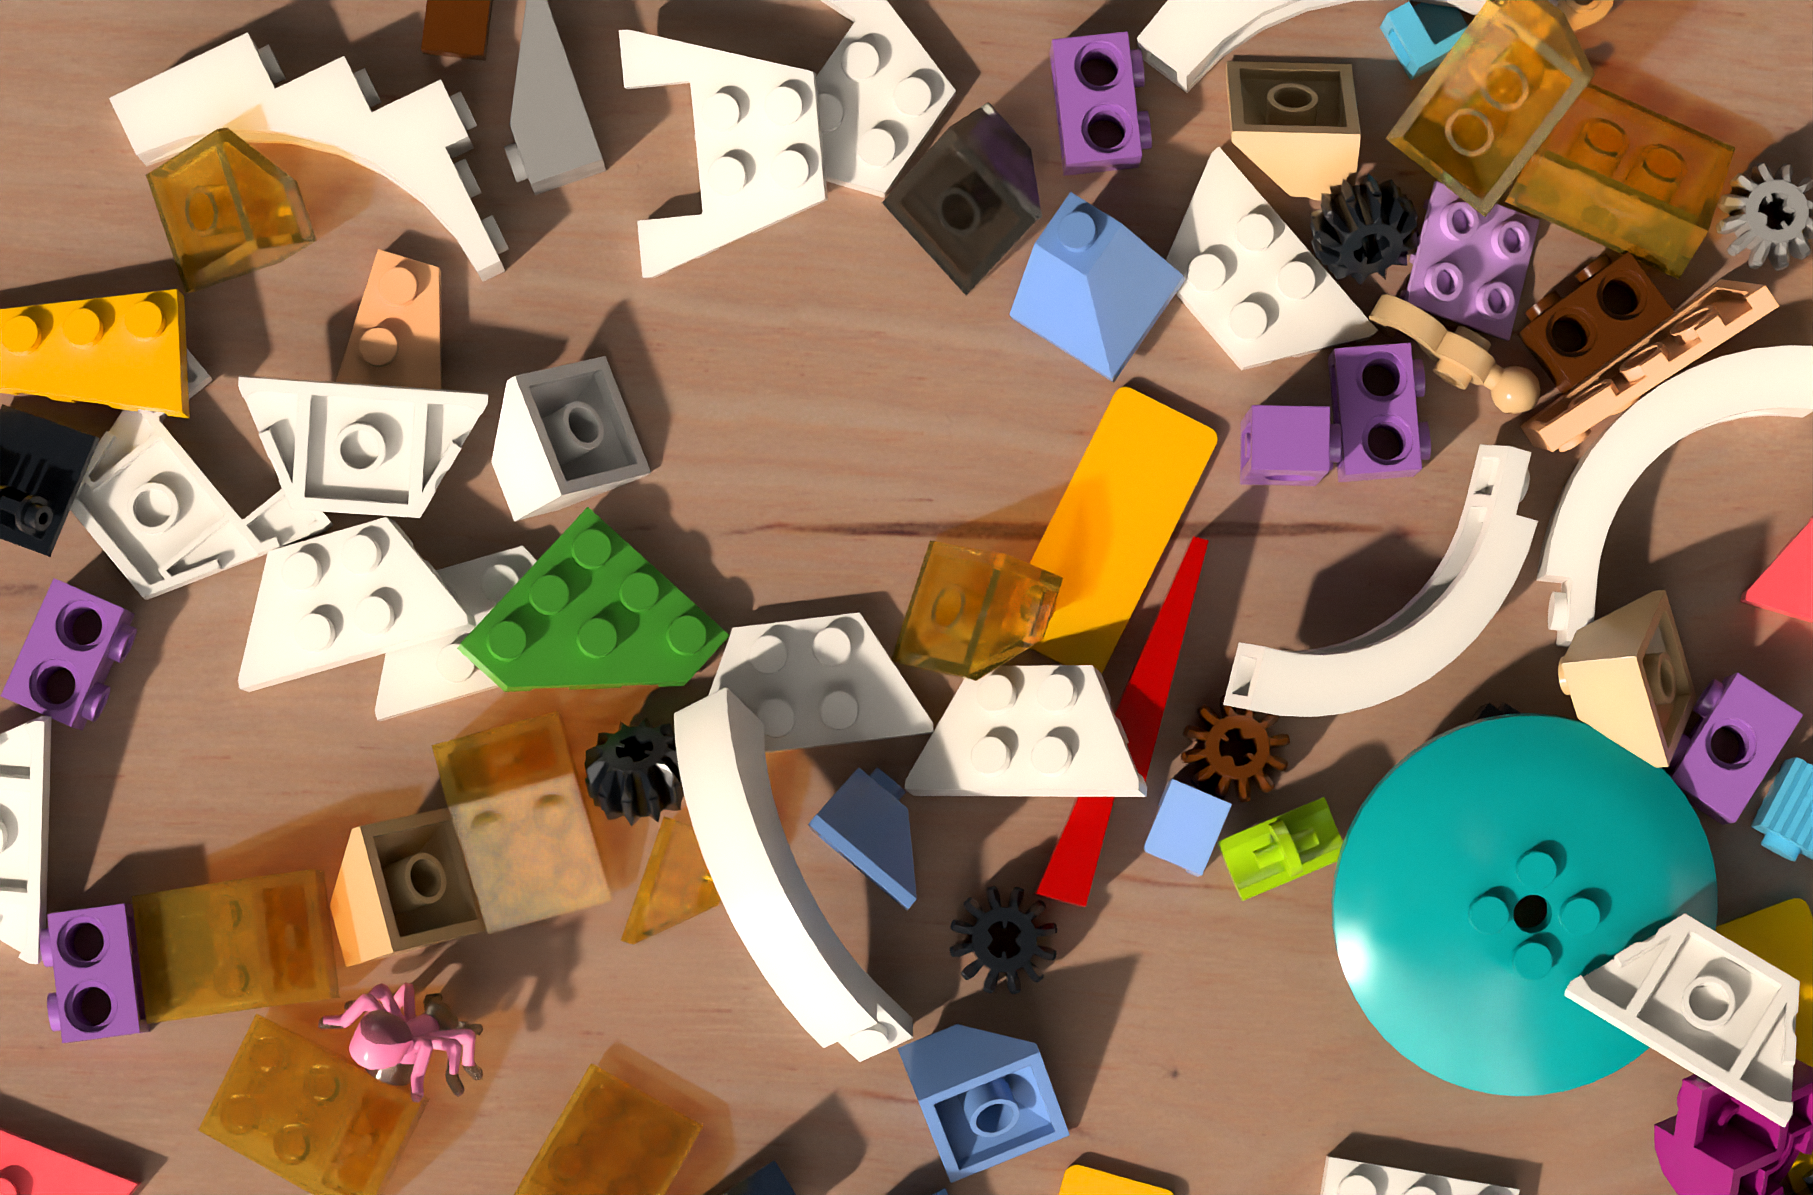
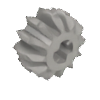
(1750, 224)

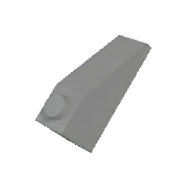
(547, 112)

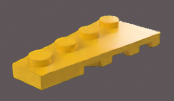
(100, 351)

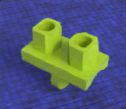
(1281, 849)

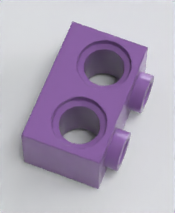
(1083, 104)
(1361, 411)
(53, 648)
(113, 971)

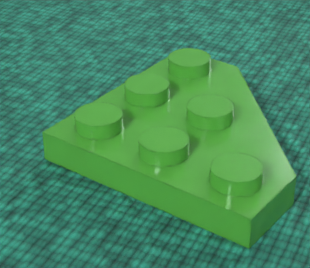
(592, 620)

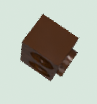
(1601, 331)

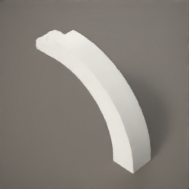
(1718, 391)
(1426, 631)
(762, 887)

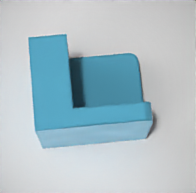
(1422, 35)

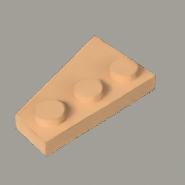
(397, 326)

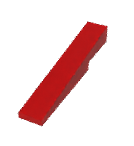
(1140, 710)

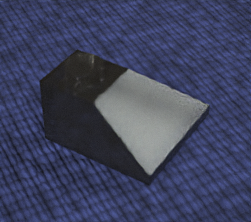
(970, 197)

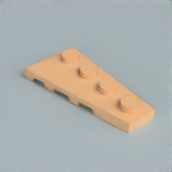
(1656, 356)

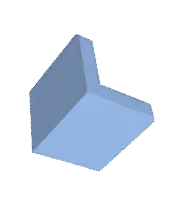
(1186, 827)

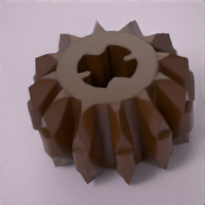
(1223, 766)

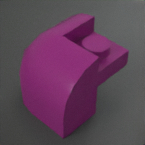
(1727, 1146)

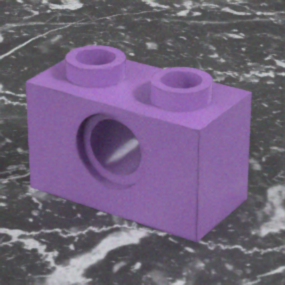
(1287, 445)
(1761, 728)

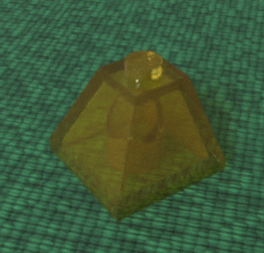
(227, 210)
(974, 611)
(673, 885)

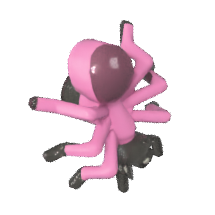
(399, 1045)

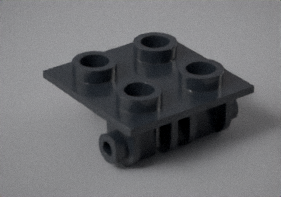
(38, 477)

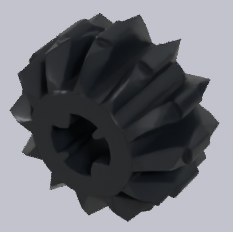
(1364, 229)
(635, 772)
(1025, 940)

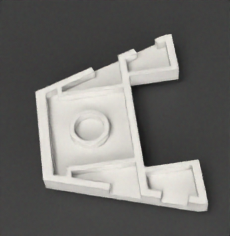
(876, 98)
(753, 144)
(165, 516)

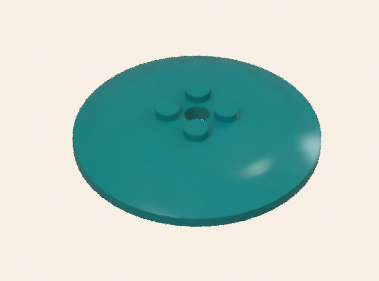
(1451, 851)

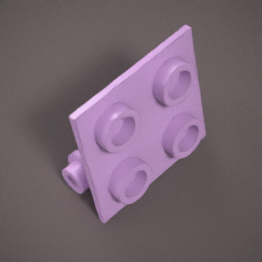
(1470, 263)

